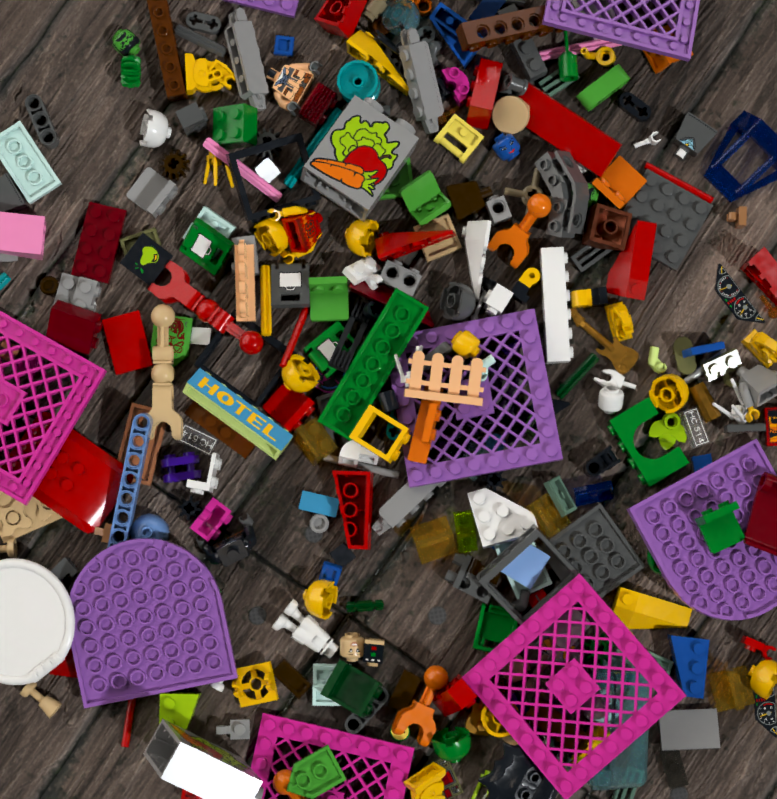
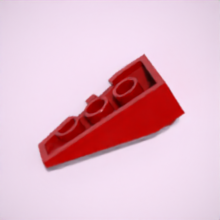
(632, 267)

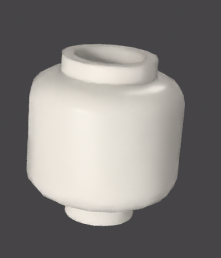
(610, 399)

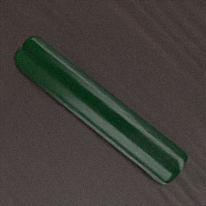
(576, 376)

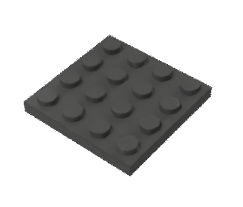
(677, 217)
(596, 551)

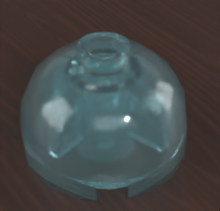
(403, 11)

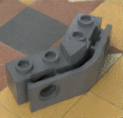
(561, 176)

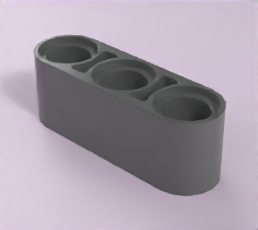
(37, 114)
(377, 704)

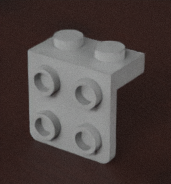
(152, 192)

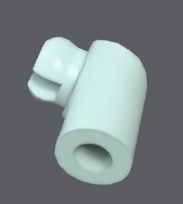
(487, 362)

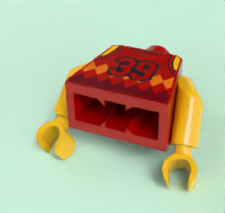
(301, 229)

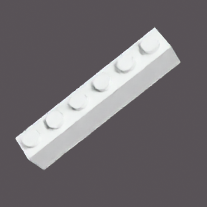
(555, 305)

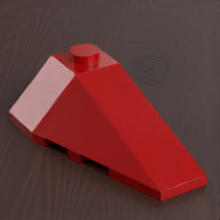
(398, 244)

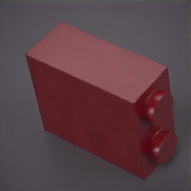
(74, 327)

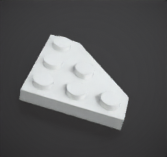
(498, 518)

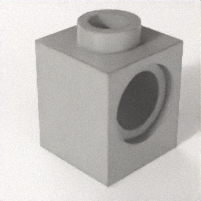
(498, 218)

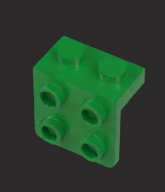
(720, 527)

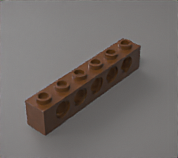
(503, 23)
(167, 50)

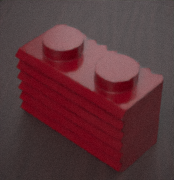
(318, 105)

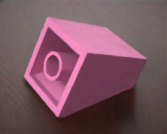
(22, 235)

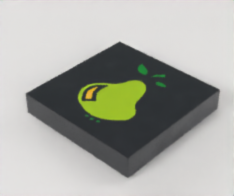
(146, 259)

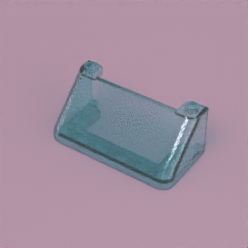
(630, 766)

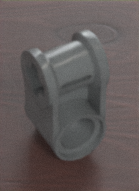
(511, 85)

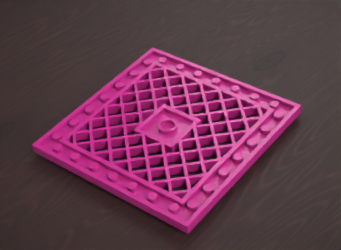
(14, 397)
(573, 686)
(277, 726)

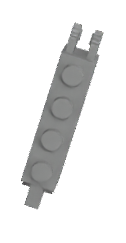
(246, 59)
(421, 80)
(402, 503)

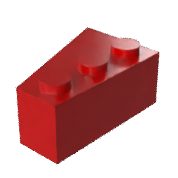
(763, 272)

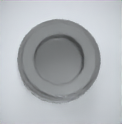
(319, 523)

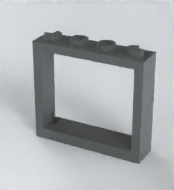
(508, 556)

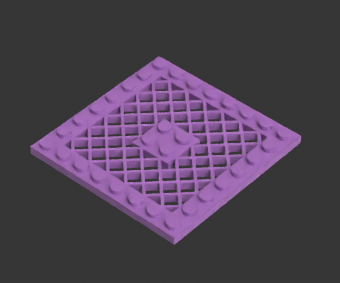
(626, 33)
(533, 454)

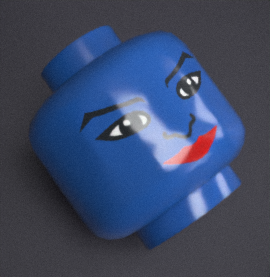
(506, 147)

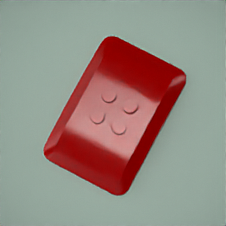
(80, 482)

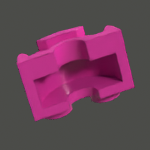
(458, 80)
(211, 520)

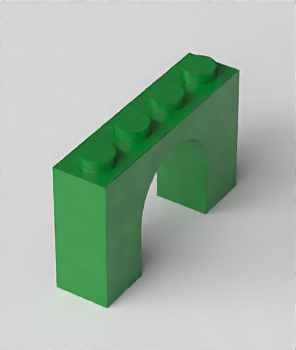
(649, 470)

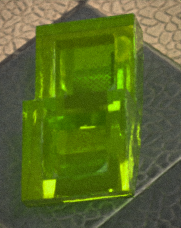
(465, 531)

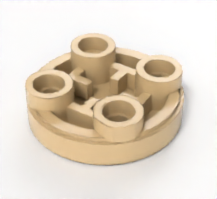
(510, 114)

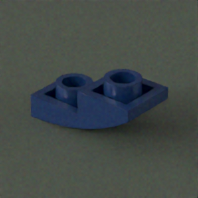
(486, 9)

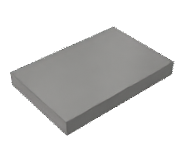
(689, 730)

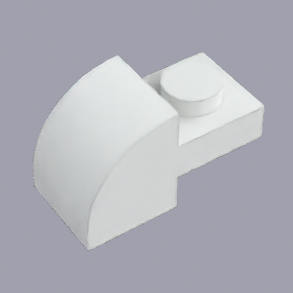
(353, 453)

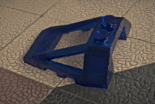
(749, 127)

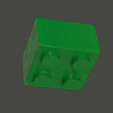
(235, 126)

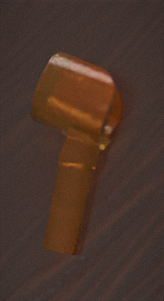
(443, 119)
(772, 312)

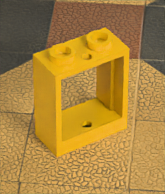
(364, 423)

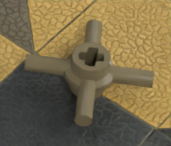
(525, 194)

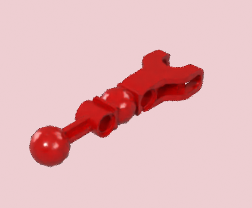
(206, 309)

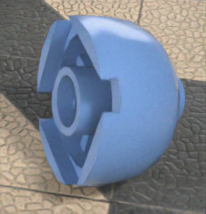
(150, 527)

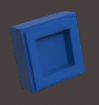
(284, 46)
(330, 572)

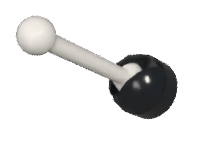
(485, 286)

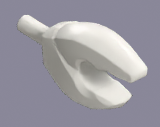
(616, 379)

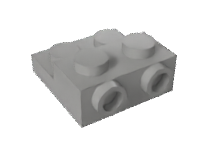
(78, 291)

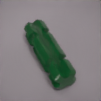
(364, 605)

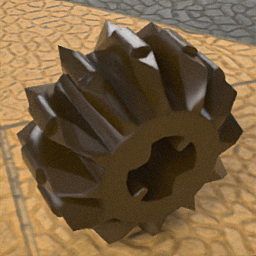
(182, 165)

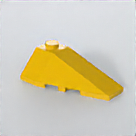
(365, 48)
(648, 612)

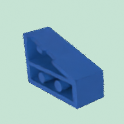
(446, 23)
(690, 663)

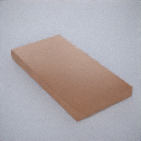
(153, 447)

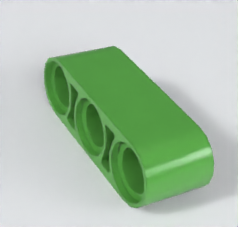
(603, 87)

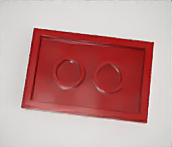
(127, 342)

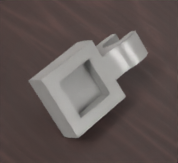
(237, 729)

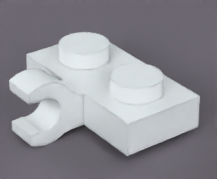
(364, 270)

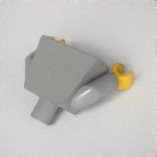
(756, 388)

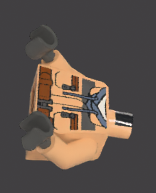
(292, 84)

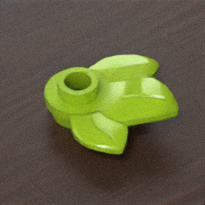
(666, 433)

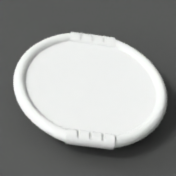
(34, 621)

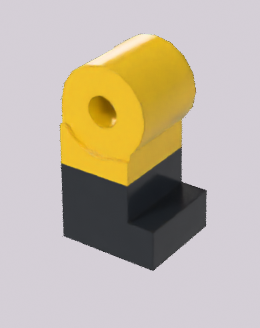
(526, 281)
(589, 298)

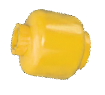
(465, 344)

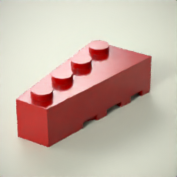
(340, 16)
(355, 502)

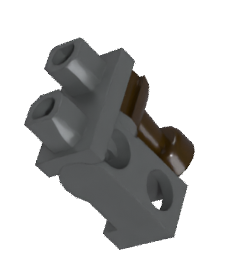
(466, 578)

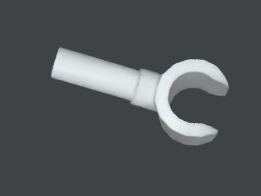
(649, 140)

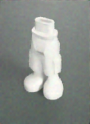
(308, 632)

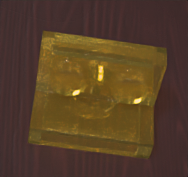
(314, 441)
(547, 516)
(433, 539)
(731, 688)

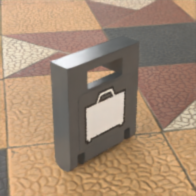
(290, 280)

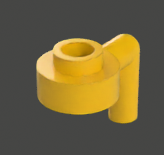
(599, 55)

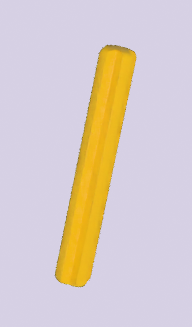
(265, 300)

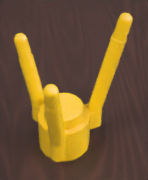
(215, 161)

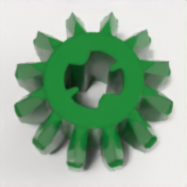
(131, 71)
(591, 646)

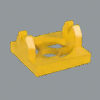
(268, 680)

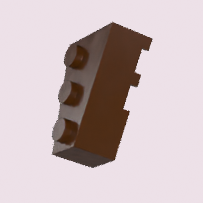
(556, 727)

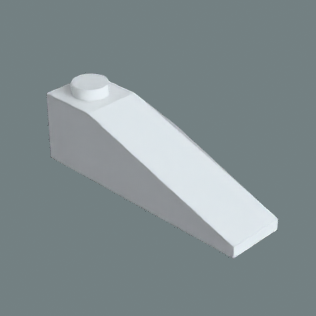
(476, 243)

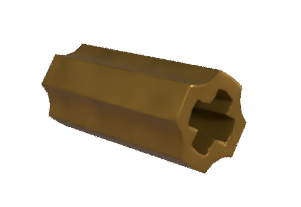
(704, 402)

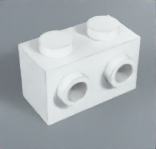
(497, 300)

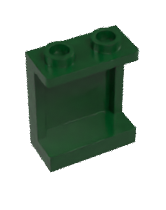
(352, 689)

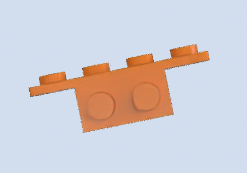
(424, 430)

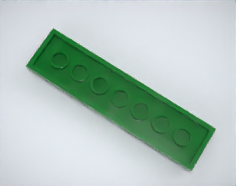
(373, 363)

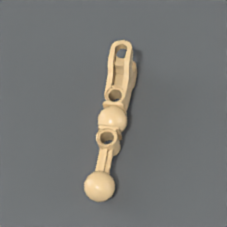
(163, 375)

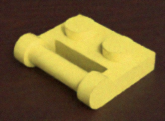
(463, 134)

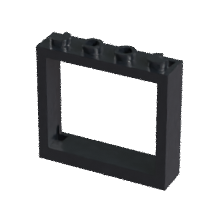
(232, 157)
(216, 341)

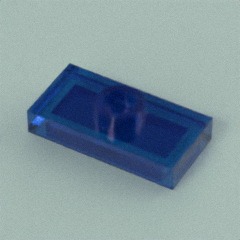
(593, 493)

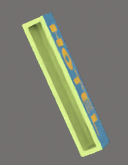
(237, 413)

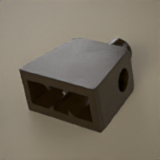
(467, 199)

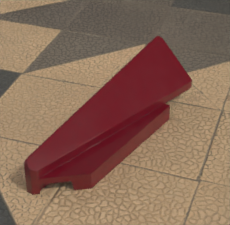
(382, 295)

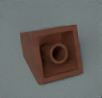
(606, 228)

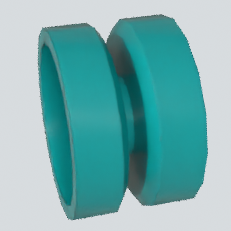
(354, 73)

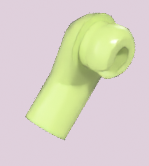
(653, 361)

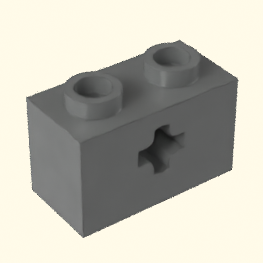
(192, 119)

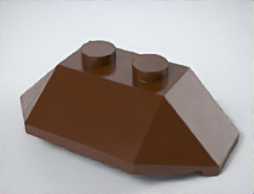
(219, 429)

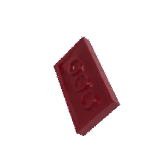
(99, 242)

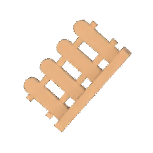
(245, 282)
(454, 385)

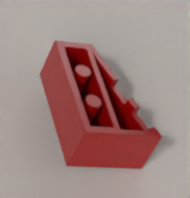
(484, 93)
(454, 696)

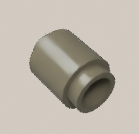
(374, 9)

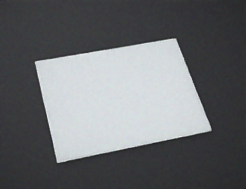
(200, 336)

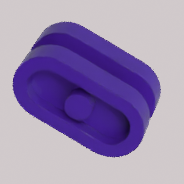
(172, 461)

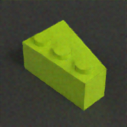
(178, 707)

